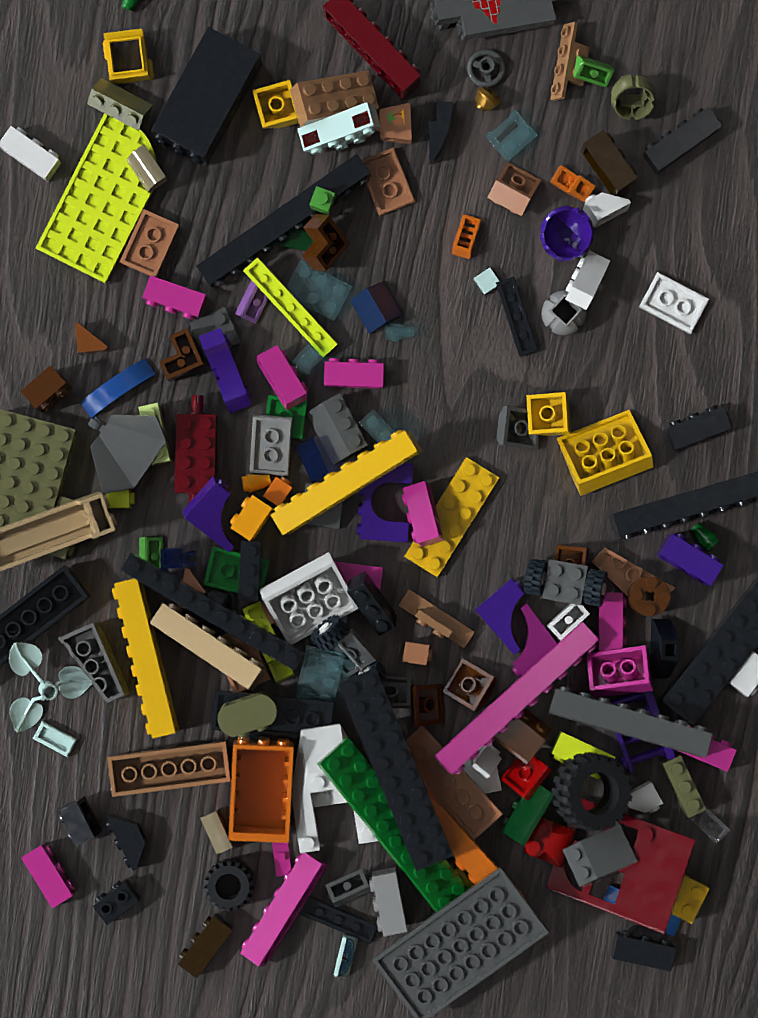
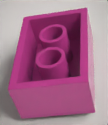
(619, 672)

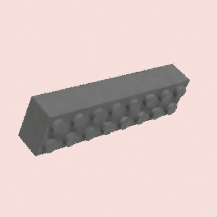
(630, 723)

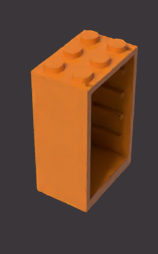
(261, 790)

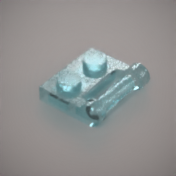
(516, 140)

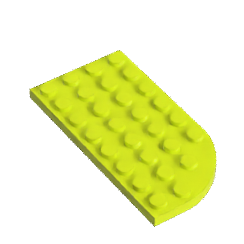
(99, 203)

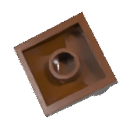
(470, 685)

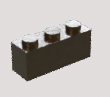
(205, 945)

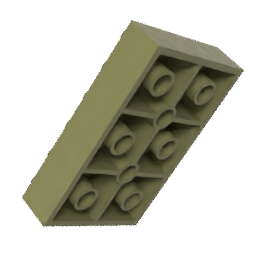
(32, 465)

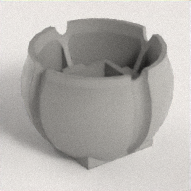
(554, 322)

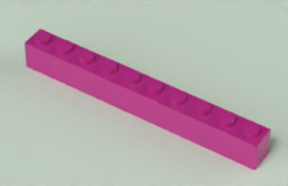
(516, 698)

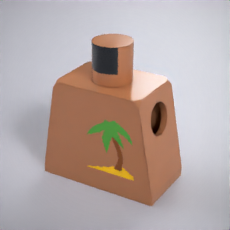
(395, 124)

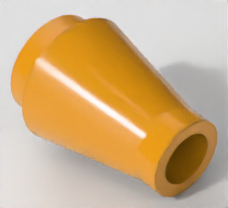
(255, 482)

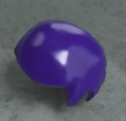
(570, 224)

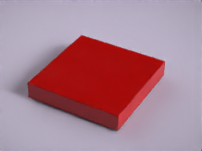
(526, 778)

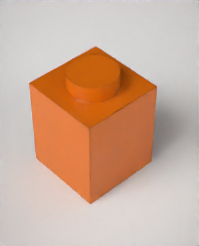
(278, 491)

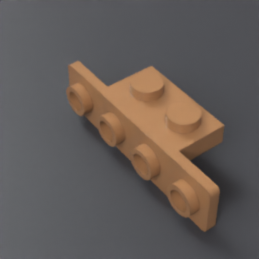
(566, 61)
(436, 618)

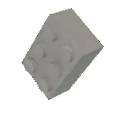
(388, 902)

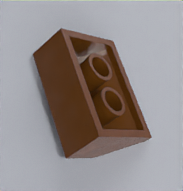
(524, 736)

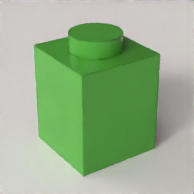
(322, 200)

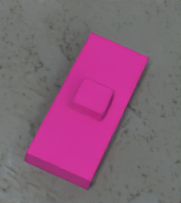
(281, 858)

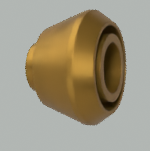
(486, 99)

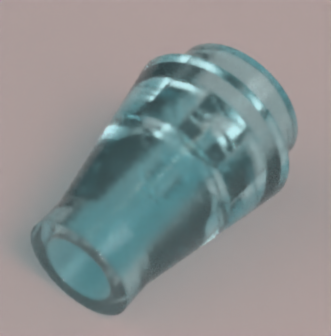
(398, 332)

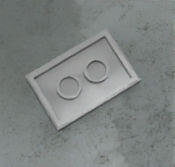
(271, 445)

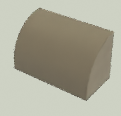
(146, 168)
(217, 831)

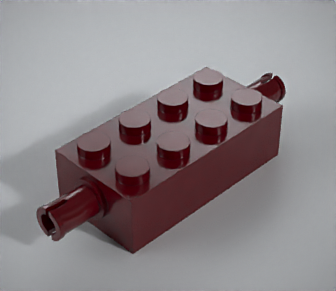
(195, 449)

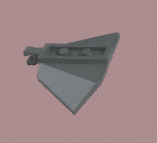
(125, 449)

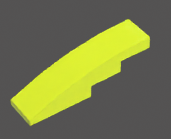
(257, 615)

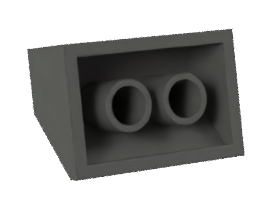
(336, 429)

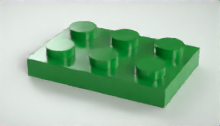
(224, 570)

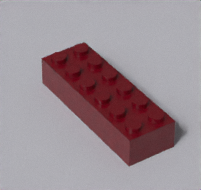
(373, 46)

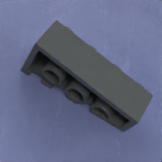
(96, 660)

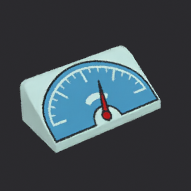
(345, 956)

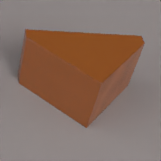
(87, 342)

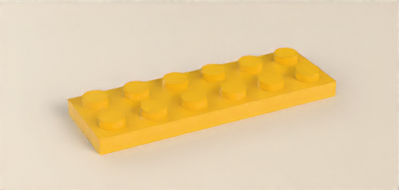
(455, 513)

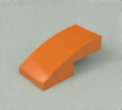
(572, 184)

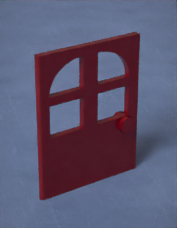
(648, 885)

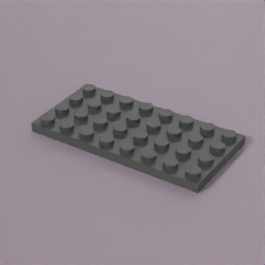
(460, 945)

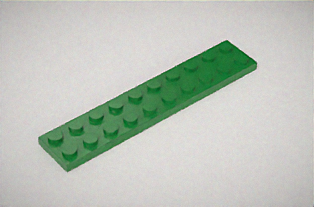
(363, 792)

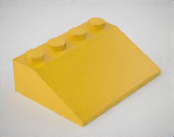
(605, 452)

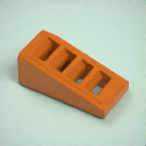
(463, 248)

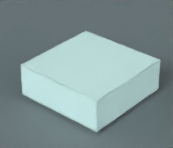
(486, 281)

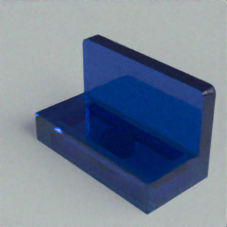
(312, 460)

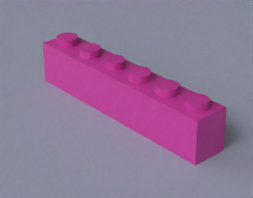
(284, 909)

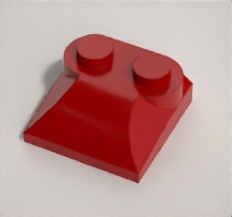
(549, 841)

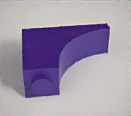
(206, 510)
(498, 611)

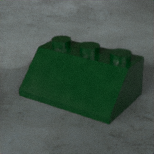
(526, 815)

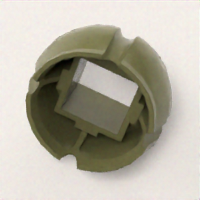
(633, 105)

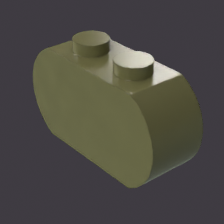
(247, 714)

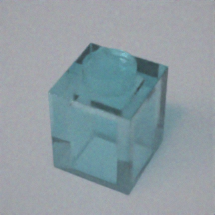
(307, 360)

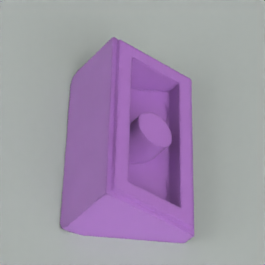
(252, 303)

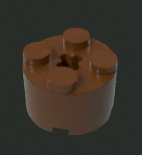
(637, 596)

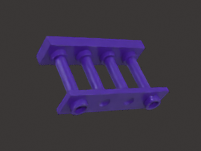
(653, 709)

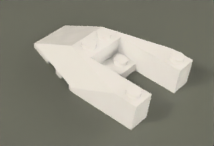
(314, 789)

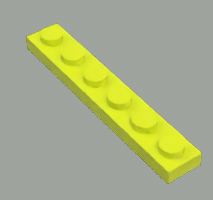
(290, 307)

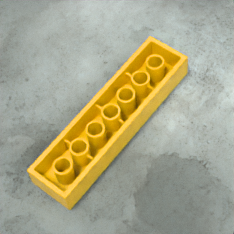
(345, 483)
(146, 658)

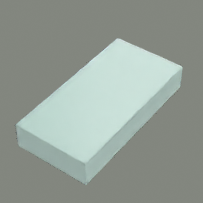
(55, 739)

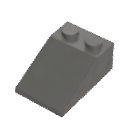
(600, 856)

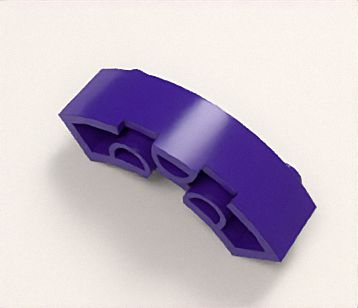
(225, 370)

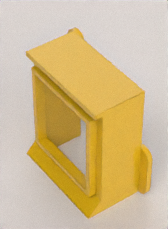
(143, 74)

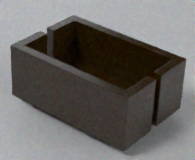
(609, 163)

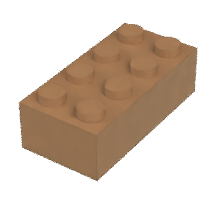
(331, 95)

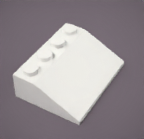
(307, 598)

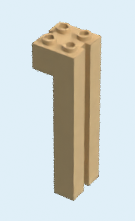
(55, 529)

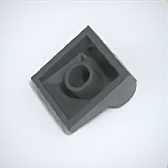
(513, 429)

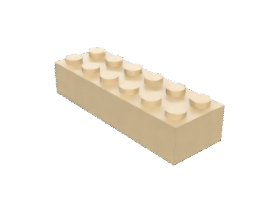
(207, 646)

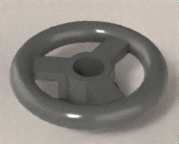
(486, 61)

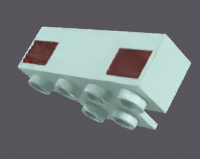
(340, 129)

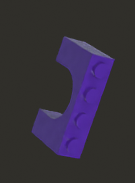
(374, 527)

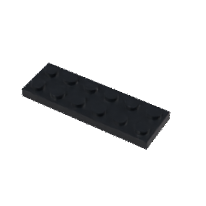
(291, 714)

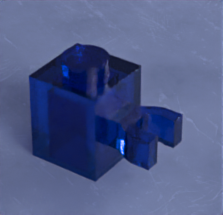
(175, 558)

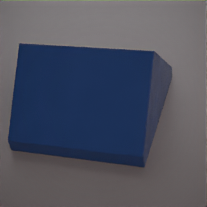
(376, 307)

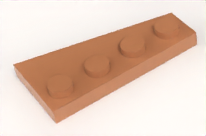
(621, 572)

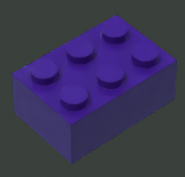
(689, 559)

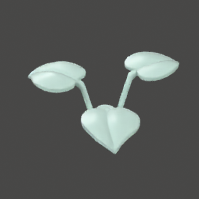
(72, 683)

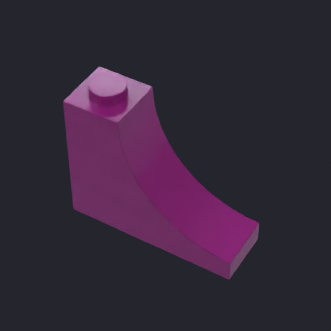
(537, 643)

